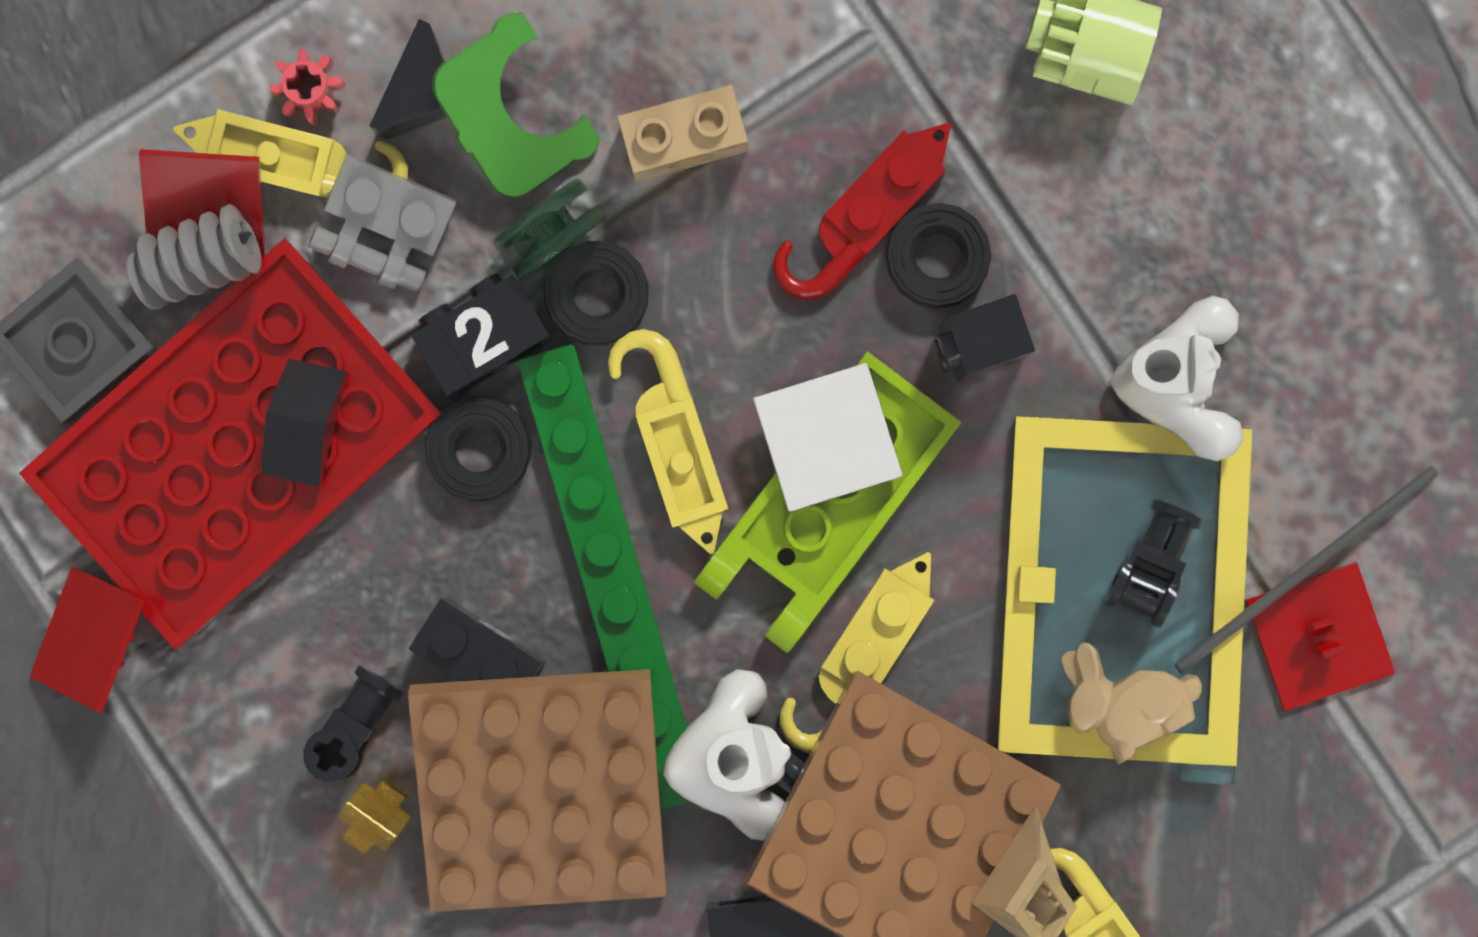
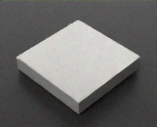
(827, 437)

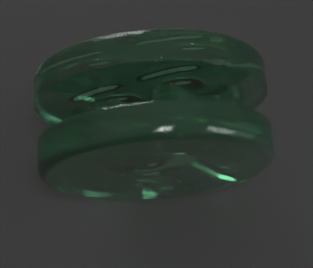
(548, 230)

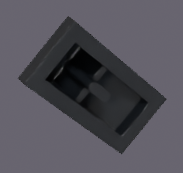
(409, 95)
(302, 422)

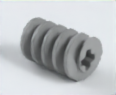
(193, 258)

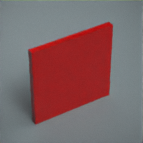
(190, 184)
(1322, 638)
(87, 639)

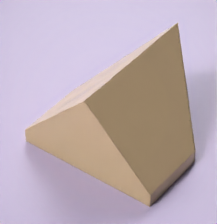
(1025, 886)

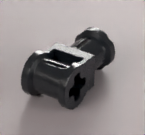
(1152, 567)
(352, 724)

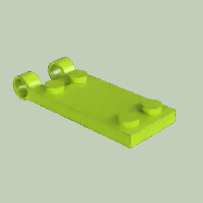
(835, 532)

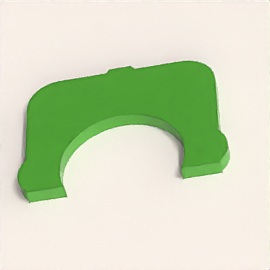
(471, 99)

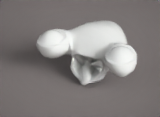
(1175, 376)
(729, 762)

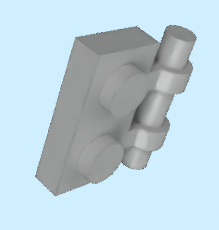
(388, 206)

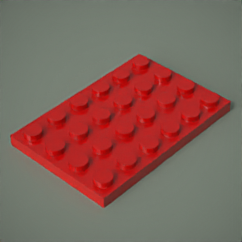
(171, 460)

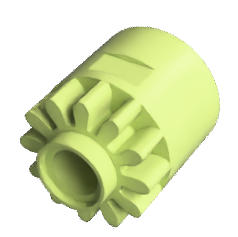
(1094, 44)

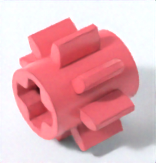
(294, 78)

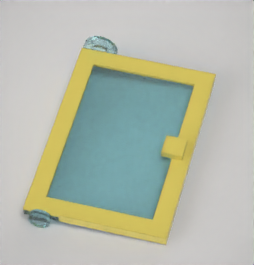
(1074, 514)

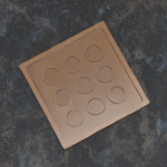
(538, 790)
(895, 821)

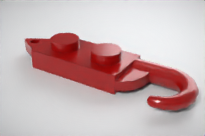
(869, 210)

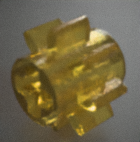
(374, 816)

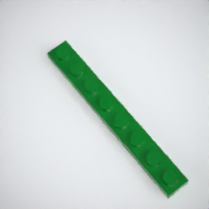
(601, 537)

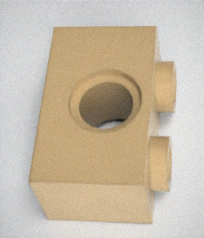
(683, 133)

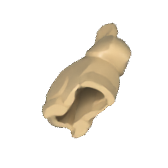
(1131, 709)

